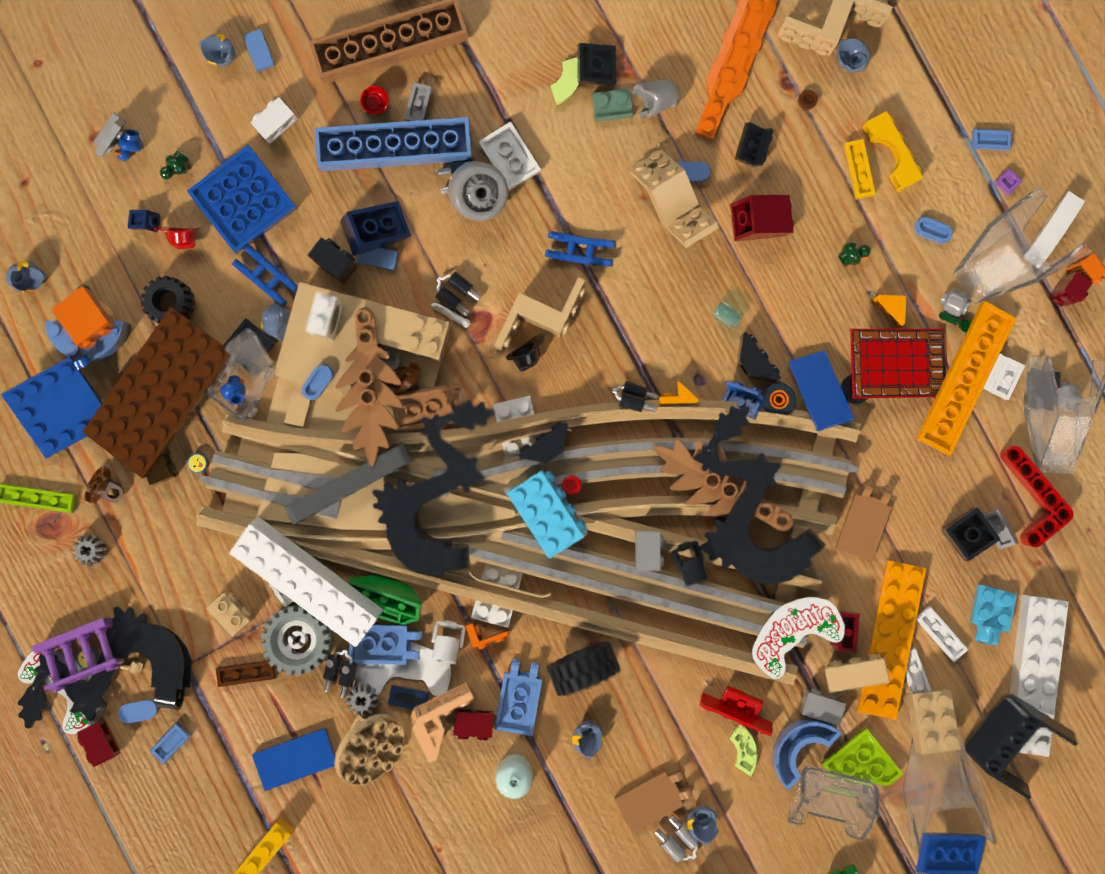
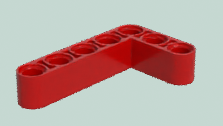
(1045, 488)

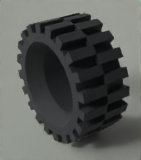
(583, 668)

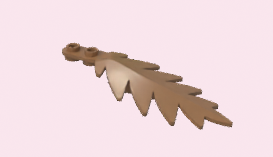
(369, 390)
(713, 485)

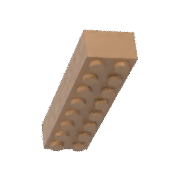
(388, 40)

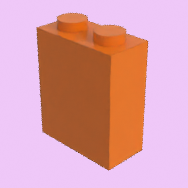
(83, 318)

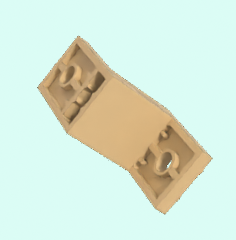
(826, 37)
(673, 198)
(540, 315)

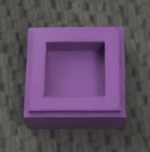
(1008, 181)

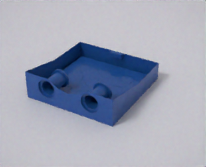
(242, 199)

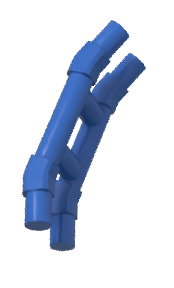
(588, 258)
(265, 264)

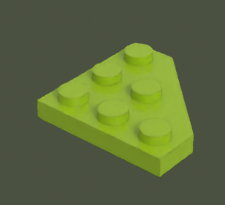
(864, 759)

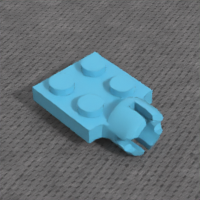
(992, 613)

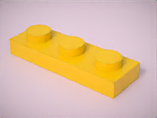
(859, 169)

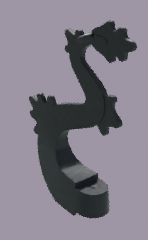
(401, 505)
(732, 537)
(129, 635)

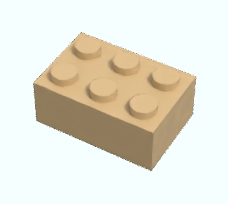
(857, 673)
(933, 721)

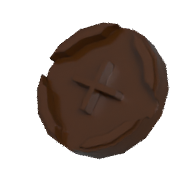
(407, 377)
(100, 485)

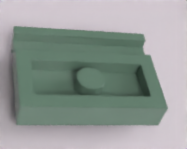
(612, 105)

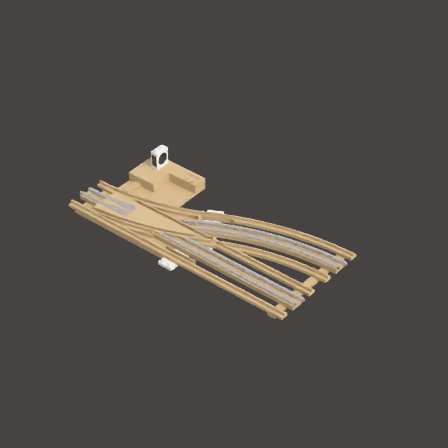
(305, 449)

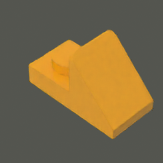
(683, 396)

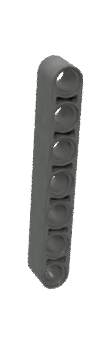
(347, 484)

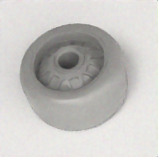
(468, 180)

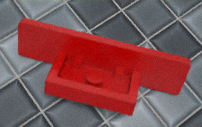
(739, 708)

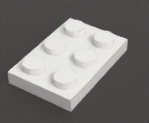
(510, 155)

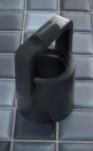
(691, 569)

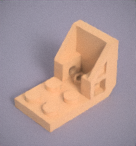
(427, 720)

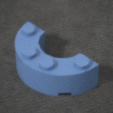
(103, 349)
(792, 740)

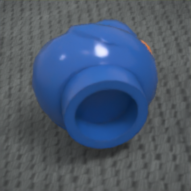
(128, 142)
(234, 390)

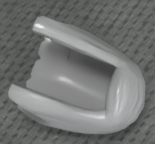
(657, 96)

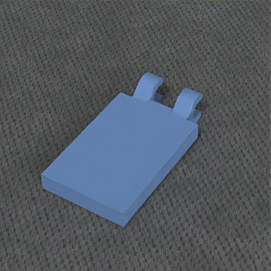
(386, 645)
(519, 700)

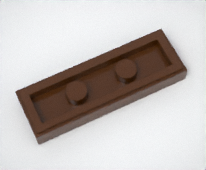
(245, 673)

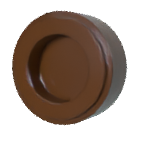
(807, 100)

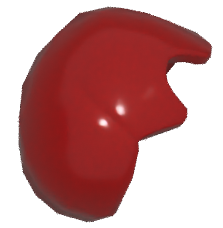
(374, 100)

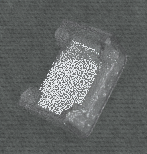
(250, 363)
(836, 798)

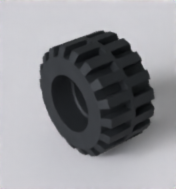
(158, 289)

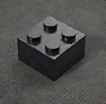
(330, 258)
(970, 534)

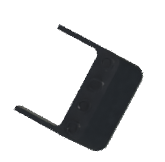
(1005, 733)

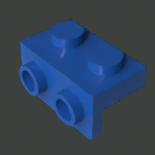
(744, 397)

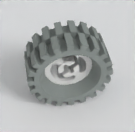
(284, 655)

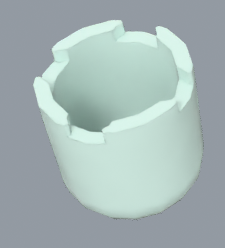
(514, 768)

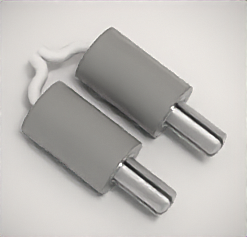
(672, 847)

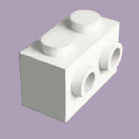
(273, 120)

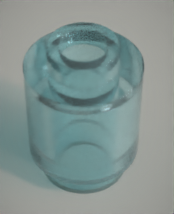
(727, 315)

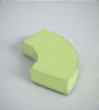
(568, 82)
(746, 749)

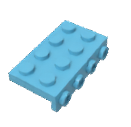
(548, 513)

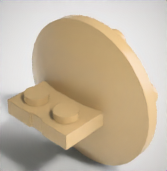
(367, 749)

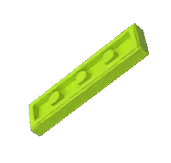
(37, 498)

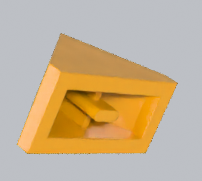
(893, 307)

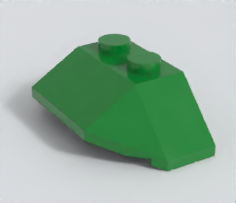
(396, 599)

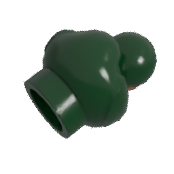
(175, 162)
(851, 255)

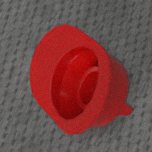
(180, 237)

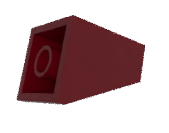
(761, 217)

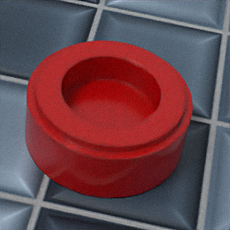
(571, 484)

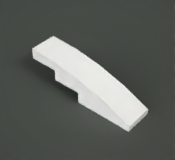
(1057, 224)

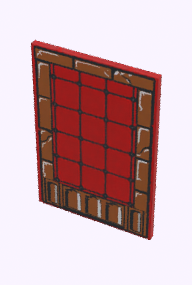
(897, 363)

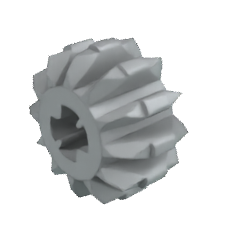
(81, 550)
(361, 692)

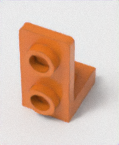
(474, 634)

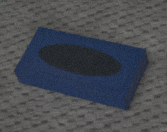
(407, 697)

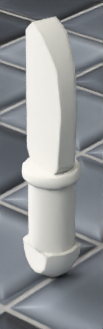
(453, 316)

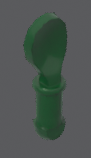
(963, 324)

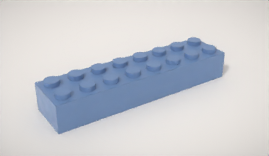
(393, 144)

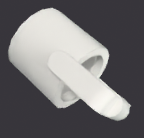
(445, 647)

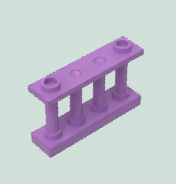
(65, 641)

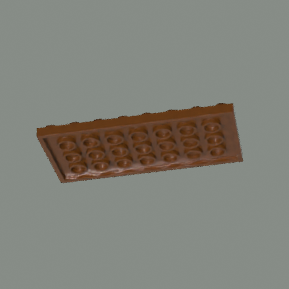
(157, 392)

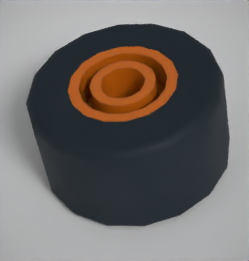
(785, 401)

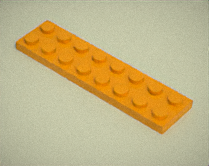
(966, 378)
(893, 636)

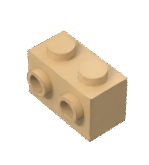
(230, 613)

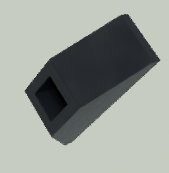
(754, 361)
(547, 446)

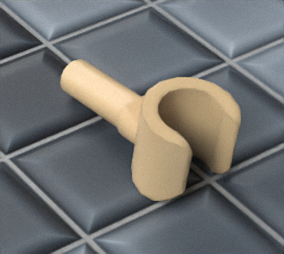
(134, 668)

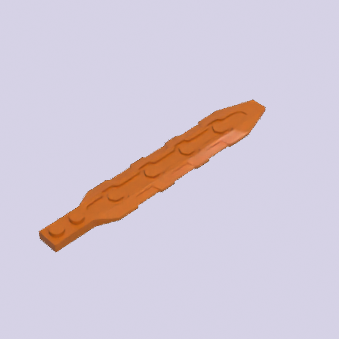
(734, 60)

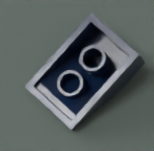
(374, 227)

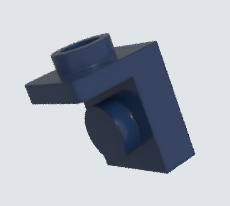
(143, 220)

